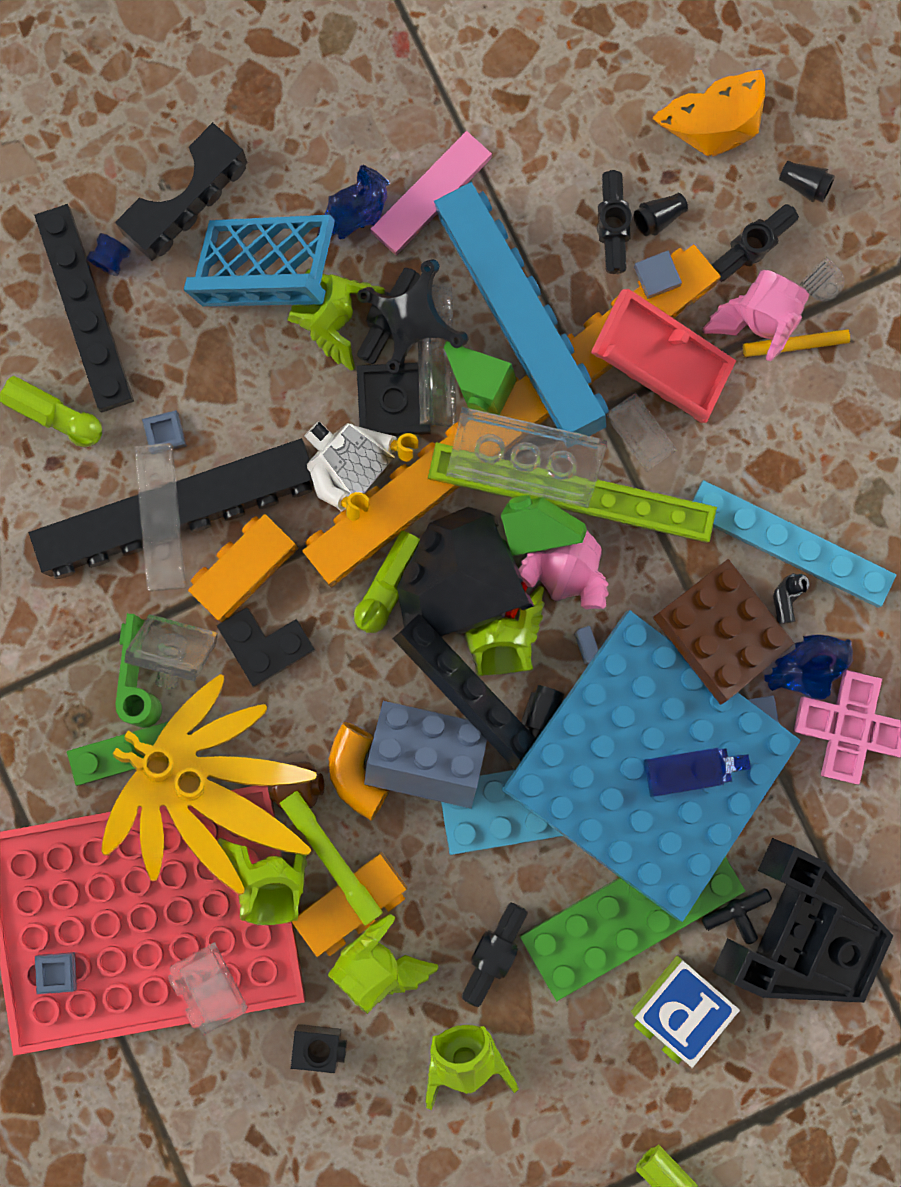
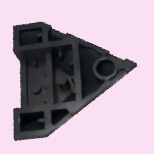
(461, 575)

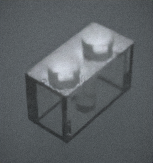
(207, 989)

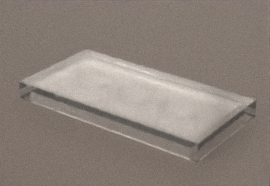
(526, 457)

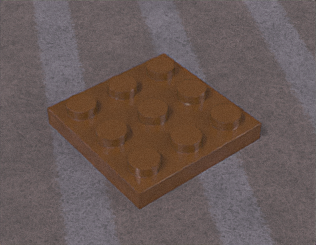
(723, 631)

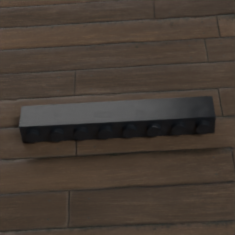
(201, 499)

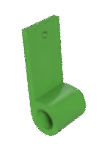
(132, 703)

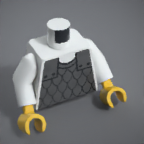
(352, 462)

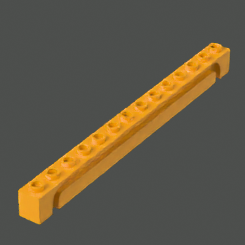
(413, 494)

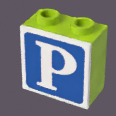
(683, 1013)

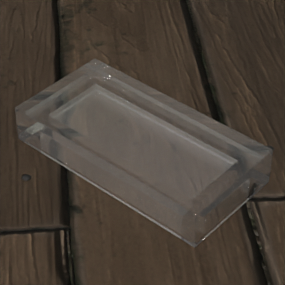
(641, 432)

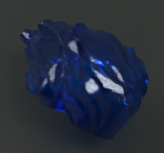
(358, 203)
(812, 666)

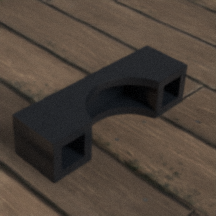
(156, 224)

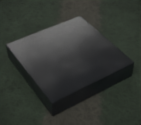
(389, 400)

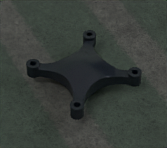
(412, 316)

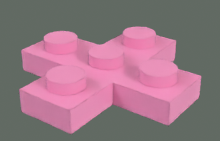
(850, 727)

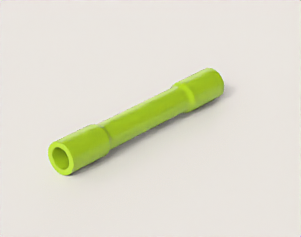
(355, 892)

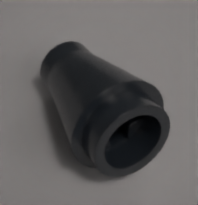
(807, 180)
(659, 213)

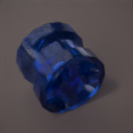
(108, 254)

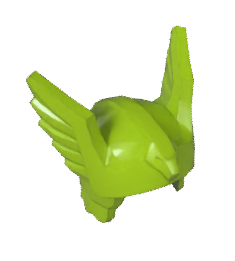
(328, 318)
(507, 642)
(269, 885)
(370, 971)
(464, 1061)

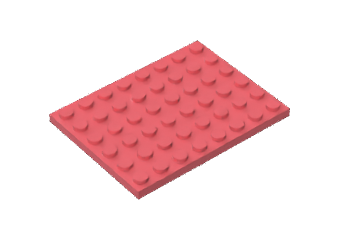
(126, 930)

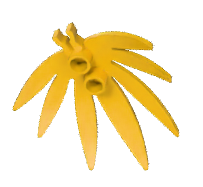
(178, 779)

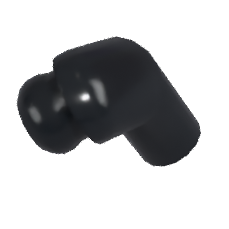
(786, 594)

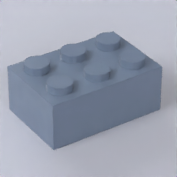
(425, 755)

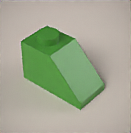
(481, 378)
(539, 525)

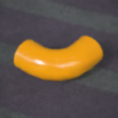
(348, 771)

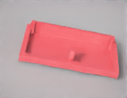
(663, 355)

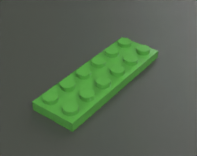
(611, 929)

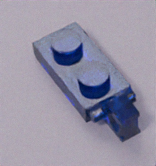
(692, 770)

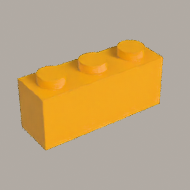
(242, 567)
(332, 916)

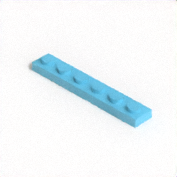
(796, 546)

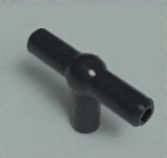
(737, 910)

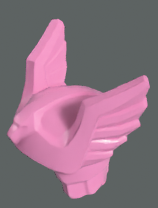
(769, 308)
(569, 572)

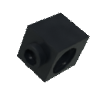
(304, 1058)

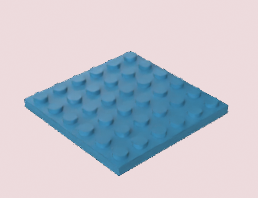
(592, 778)

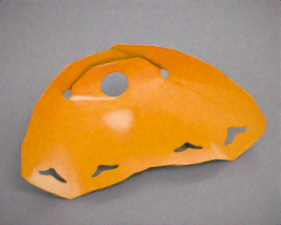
(716, 120)

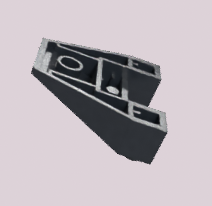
(817, 941)

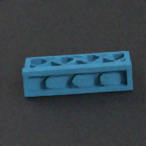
(252, 287)

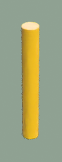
(799, 342)

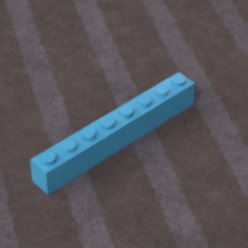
(520, 313)

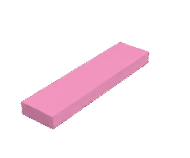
(417, 205)

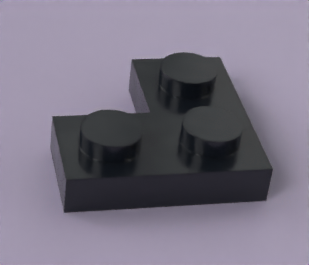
(262, 655)

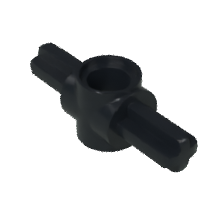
(614, 206)
(765, 231)
(380, 329)
(494, 954)

